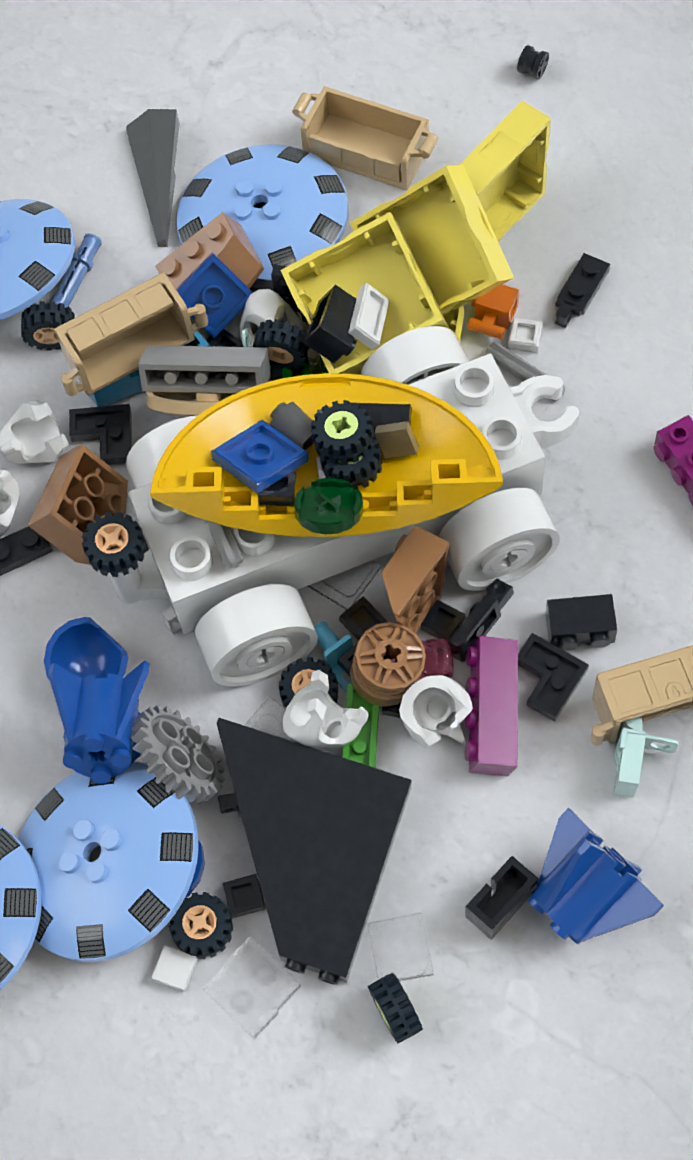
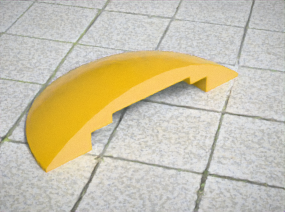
(447, 473)

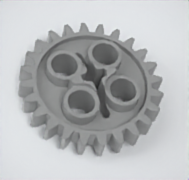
(177, 754)

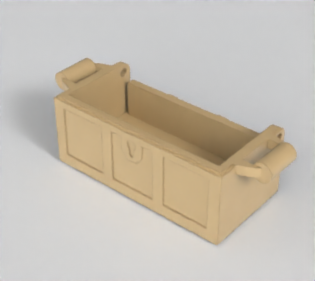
(364, 136)
(114, 335)
(642, 690)

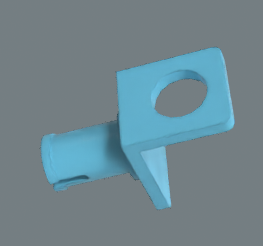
(334, 649)

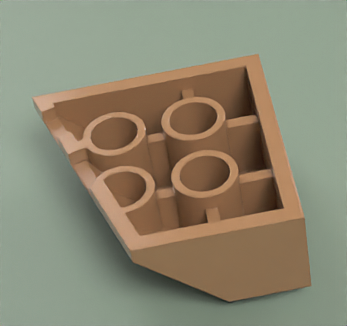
(75, 495)
(416, 576)

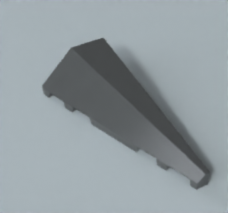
(154, 148)

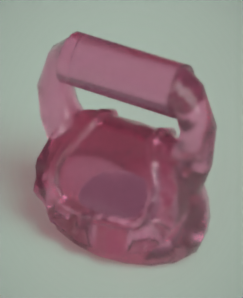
(438, 658)

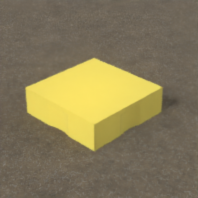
(511, 167)
(448, 237)
(372, 256)

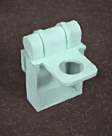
(630, 754)

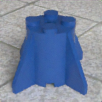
(98, 720)
(589, 886)

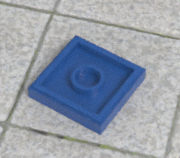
(217, 290)
(259, 456)

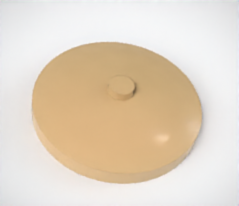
(183, 403)

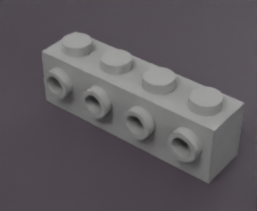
(203, 368)

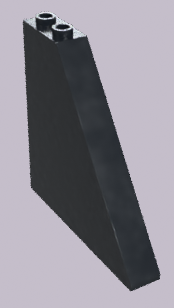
(316, 841)

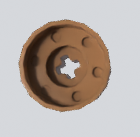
(380, 679)

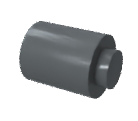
(293, 423)

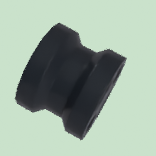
(533, 62)

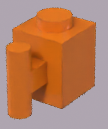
(494, 311)

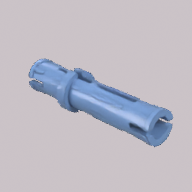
(79, 266)

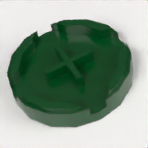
(328, 506)

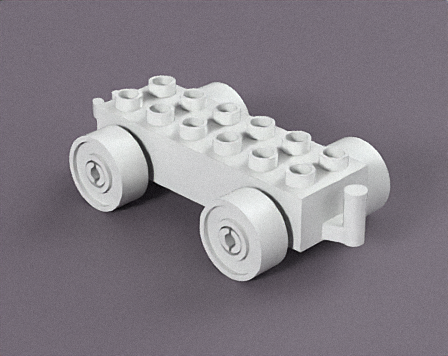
(253, 615)

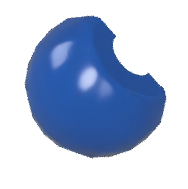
(85, 650)

